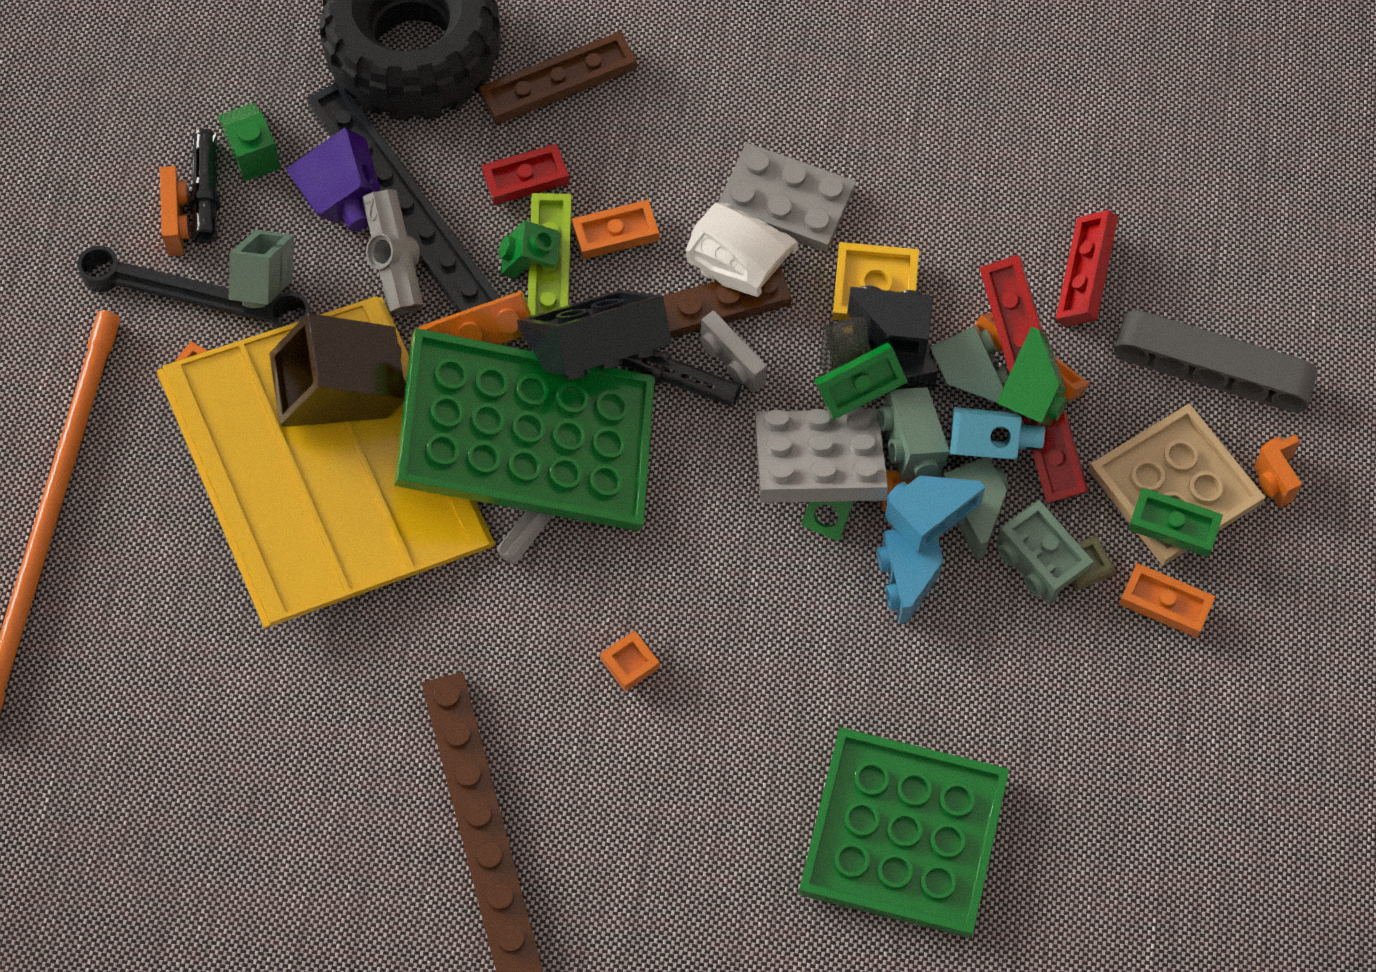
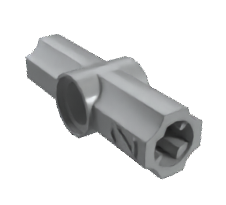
(392, 252)

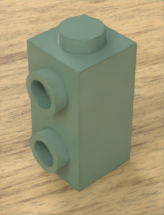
(913, 433)

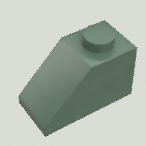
(981, 522)

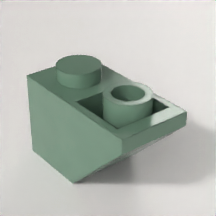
(970, 363)

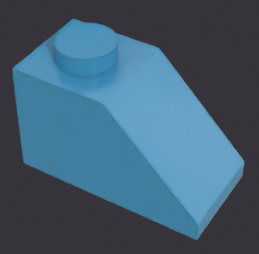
(931, 507)

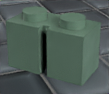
(260, 268)

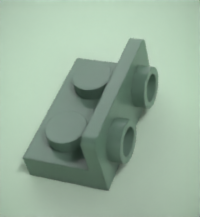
(1042, 552)

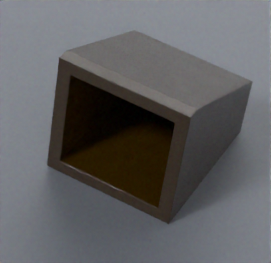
(337, 372)

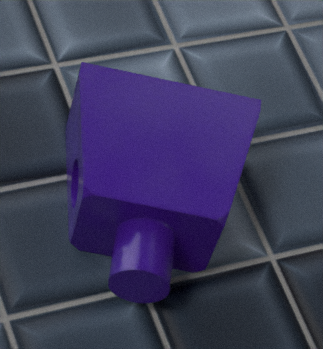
(337, 178)

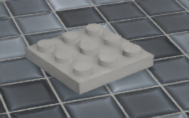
(820, 458)

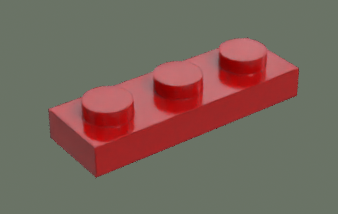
(1086, 268)

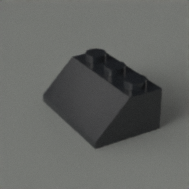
(597, 332)

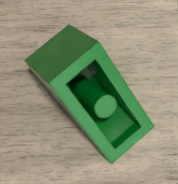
(250, 141)
(1035, 382)

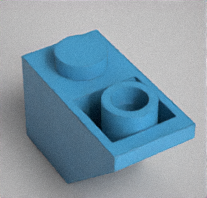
(908, 572)

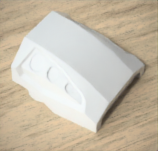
(737, 248)

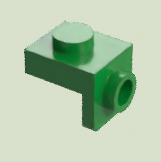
(529, 245)

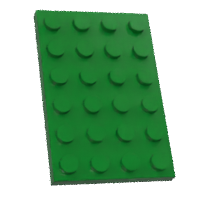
(511, 435)

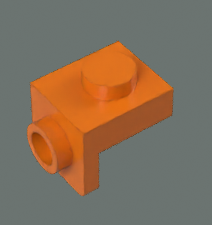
(1274, 471)

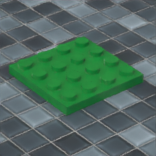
(904, 832)

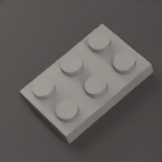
(789, 195)

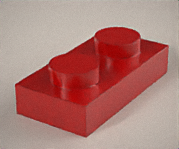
(525, 174)

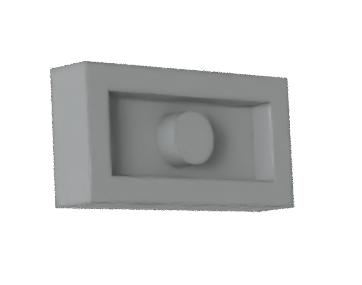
(741, 361)

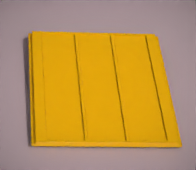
(309, 503)

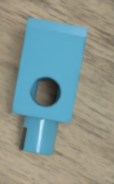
(973, 429)

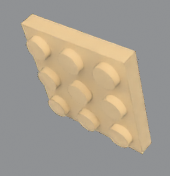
(1180, 461)

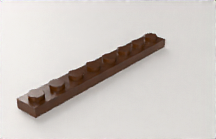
(481, 825)

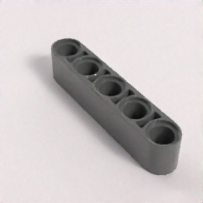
(1216, 361)

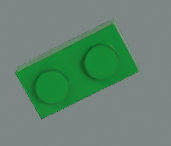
(861, 381)
(1175, 522)

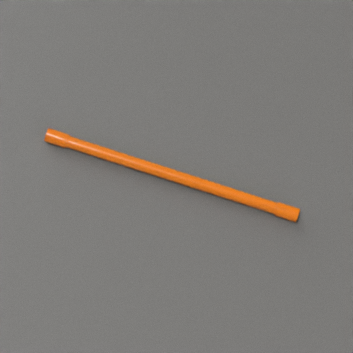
(99, 346)

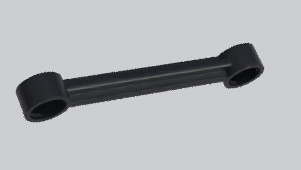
(180, 288)

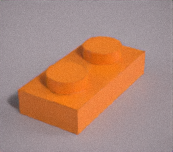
(173, 223)
(615, 229)
(1167, 600)

